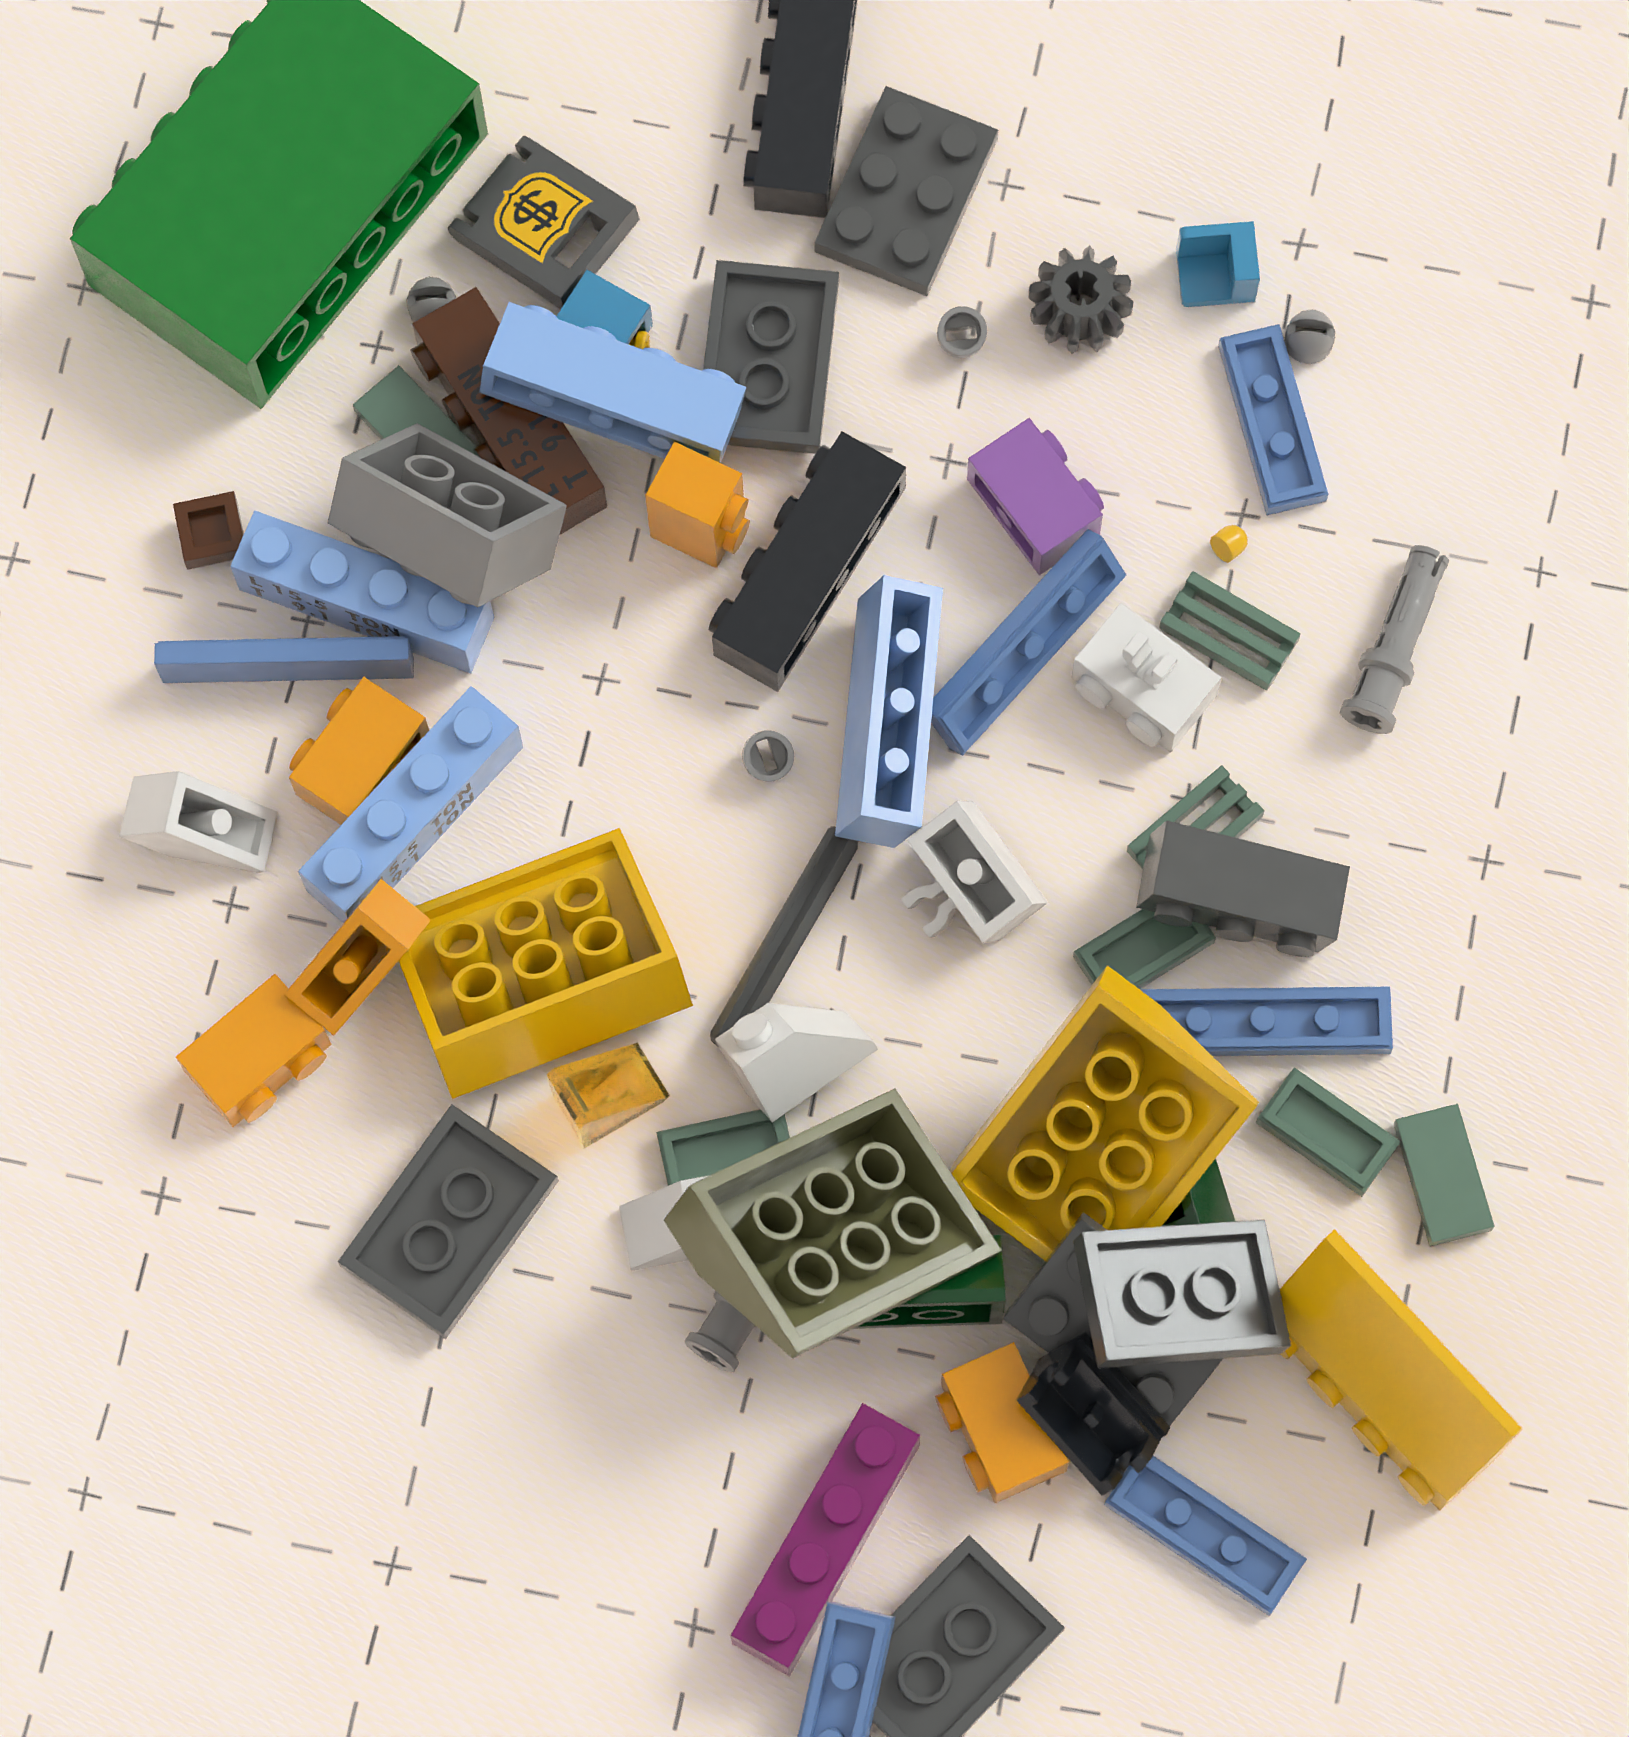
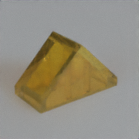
(606, 1091)

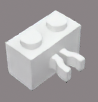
(1144, 679)
(975, 874)

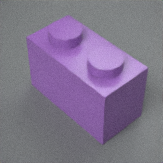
(1035, 493)

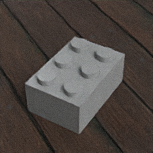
(446, 515)

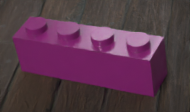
(825, 1539)

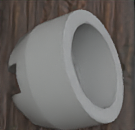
(427, 287)
(962, 319)
(1309, 346)
(780, 749)

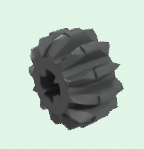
(1076, 278)

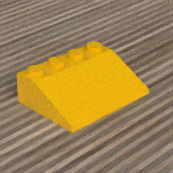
(541, 963)
(1103, 1123)
(1391, 1375)

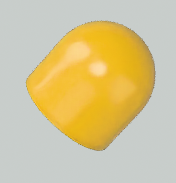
(1229, 542)

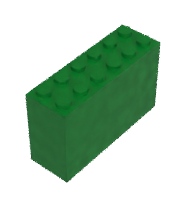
(279, 187)

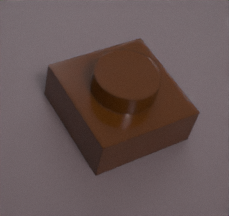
(209, 529)

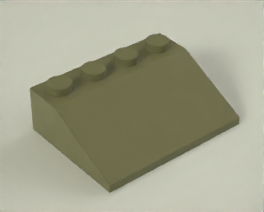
(831, 1226)

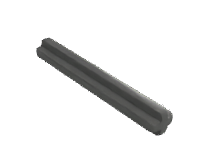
(788, 930)

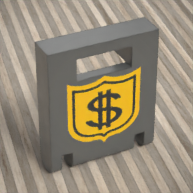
(533, 211)

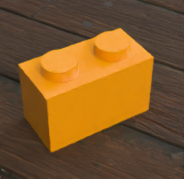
(697, 506)
(355, 750)
(357, 957)
(255, 1053)
(1004, 1440)

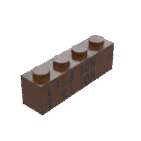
(517, 440)

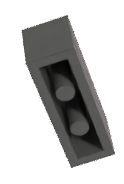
(1242, 889)

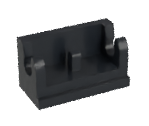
(1092, 1413)

